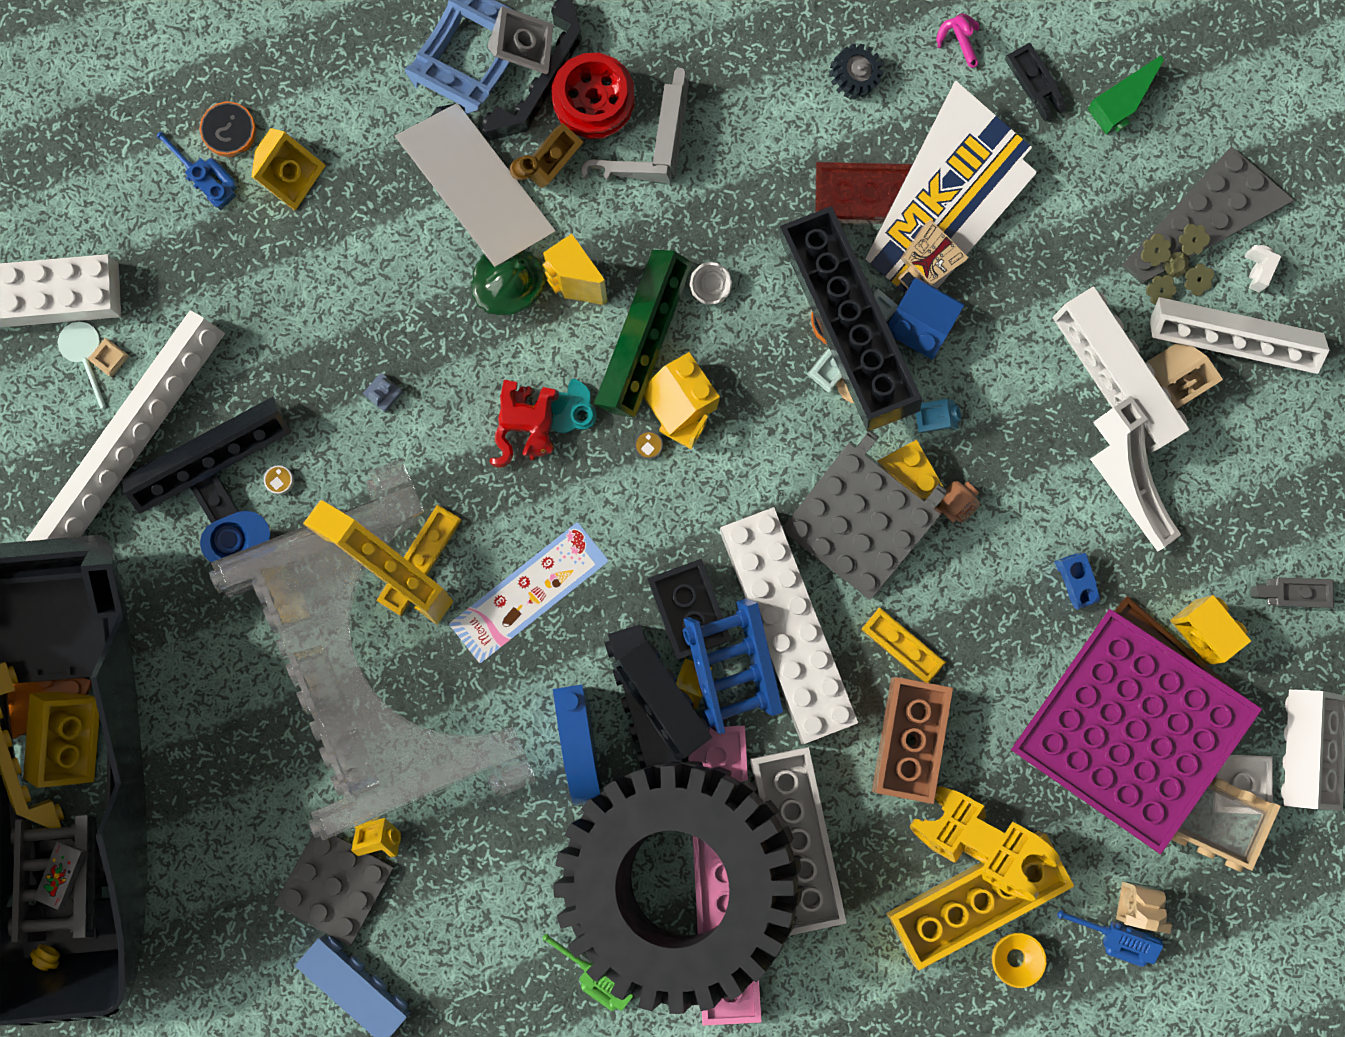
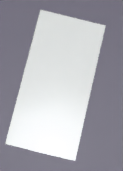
(475, 184)

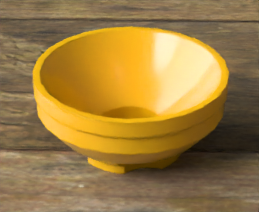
(1032, 966)

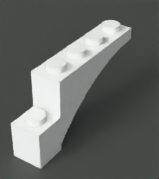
(1128, 473)

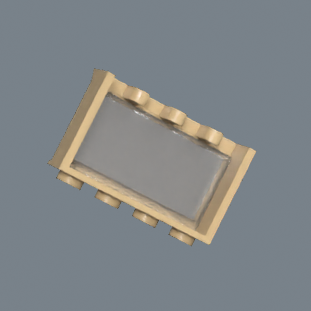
(1228, 825)

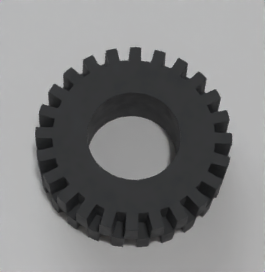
(620, 936)

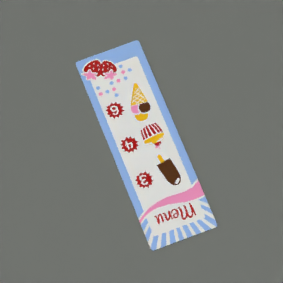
(528, 592)

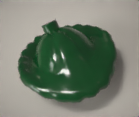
(508, 286)

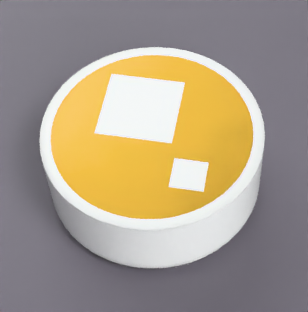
(279, 480)

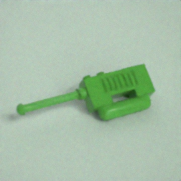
(598, 990)

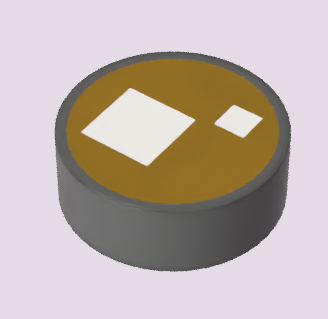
(648, 445)

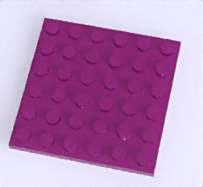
(1135, 730)

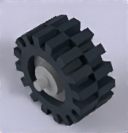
(856, 71)

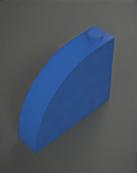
(577, 742)

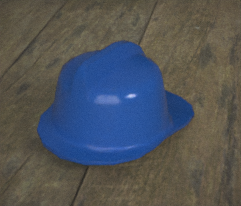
(233, 534)

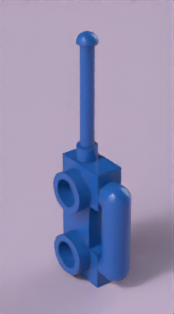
(200, 173)
(1124, 941)

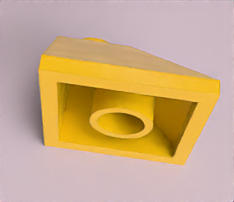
(285, 167)

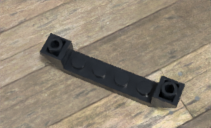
(502, 123)

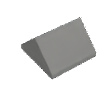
(522, 39)

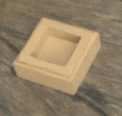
(108, 357)

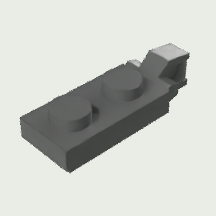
(1296, 592)

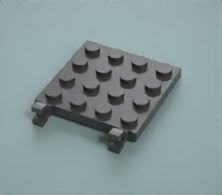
(862, 518)

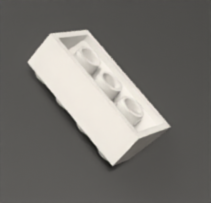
(1314, 750)

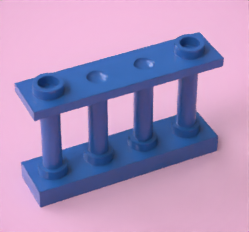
(760, 671)

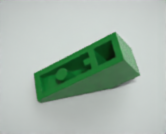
(1120, 102)

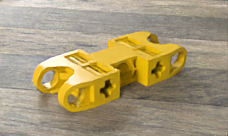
(1004, 854)

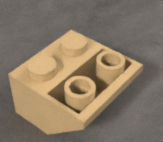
(1184, 372)

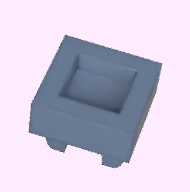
(382, 392)

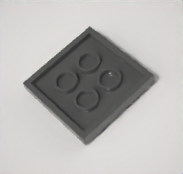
(334, 887)

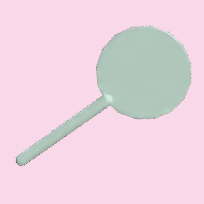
(77, 344)

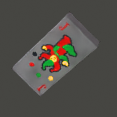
(60, 875)

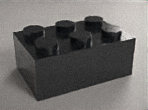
(685, 594)

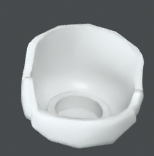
(710, 283)

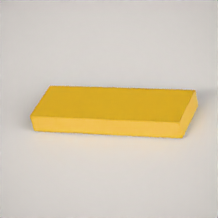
(903, 646)

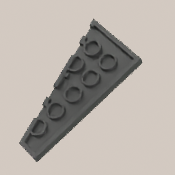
(1223, 202)

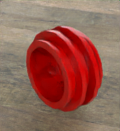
(597, 119)

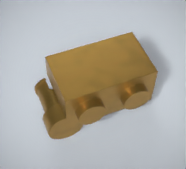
(548, 158)

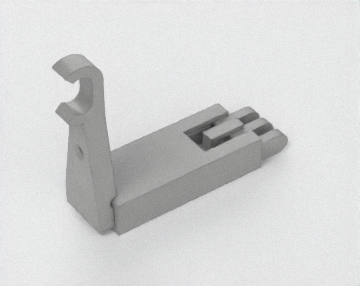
(667, 140)

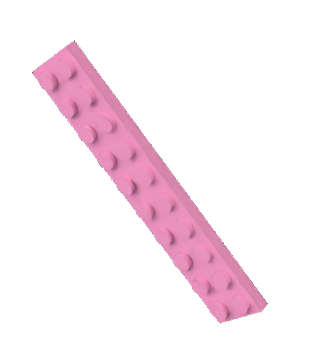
(711, 879)

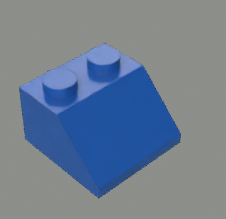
(924, 318)

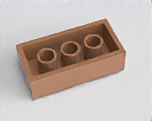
(922, 712)

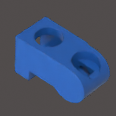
(1078, 580)

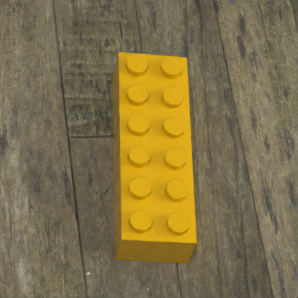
(967, 909)

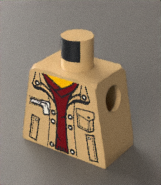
(930, 256)

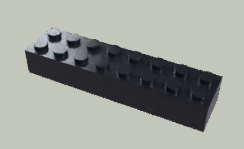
(850, 319)

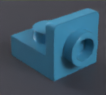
(938, 416)

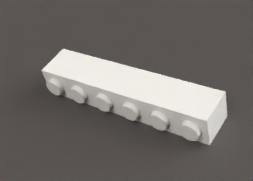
(1238, 335)

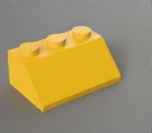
(573, 272)
(61, 739)

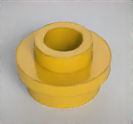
(45, 957)

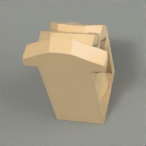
(1143, 908)

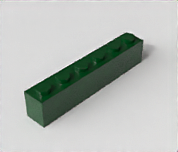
(643, 333)

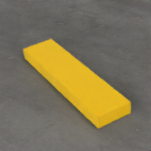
(423, 553)

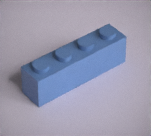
(353, 988)

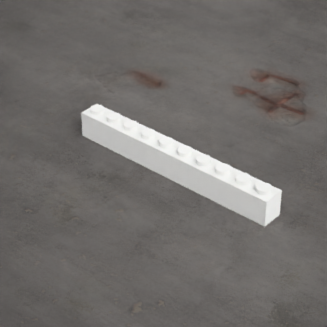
(129, 430)

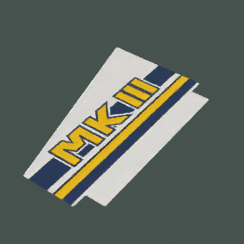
(958, 180)

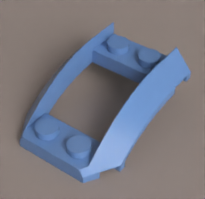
(446, 80)

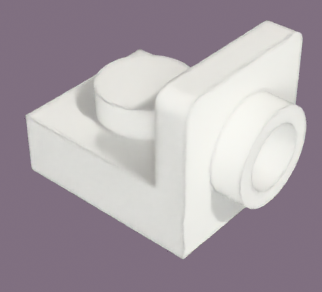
(1264, 268)

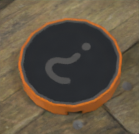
(228, 129)

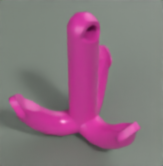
(963, 27)

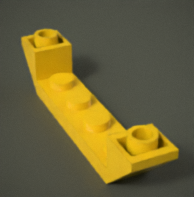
(380, 559)
(42, 813)

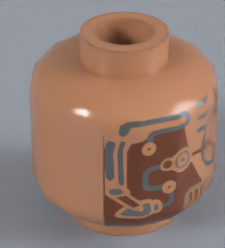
(959, 502)

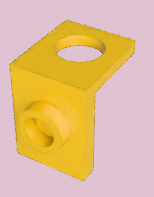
(690, 434)

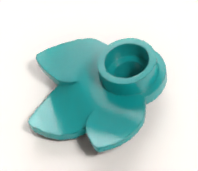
(570, 405)

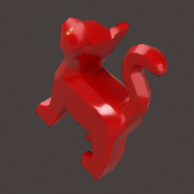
(521, 417)

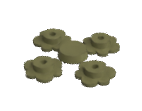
(1177, 263)

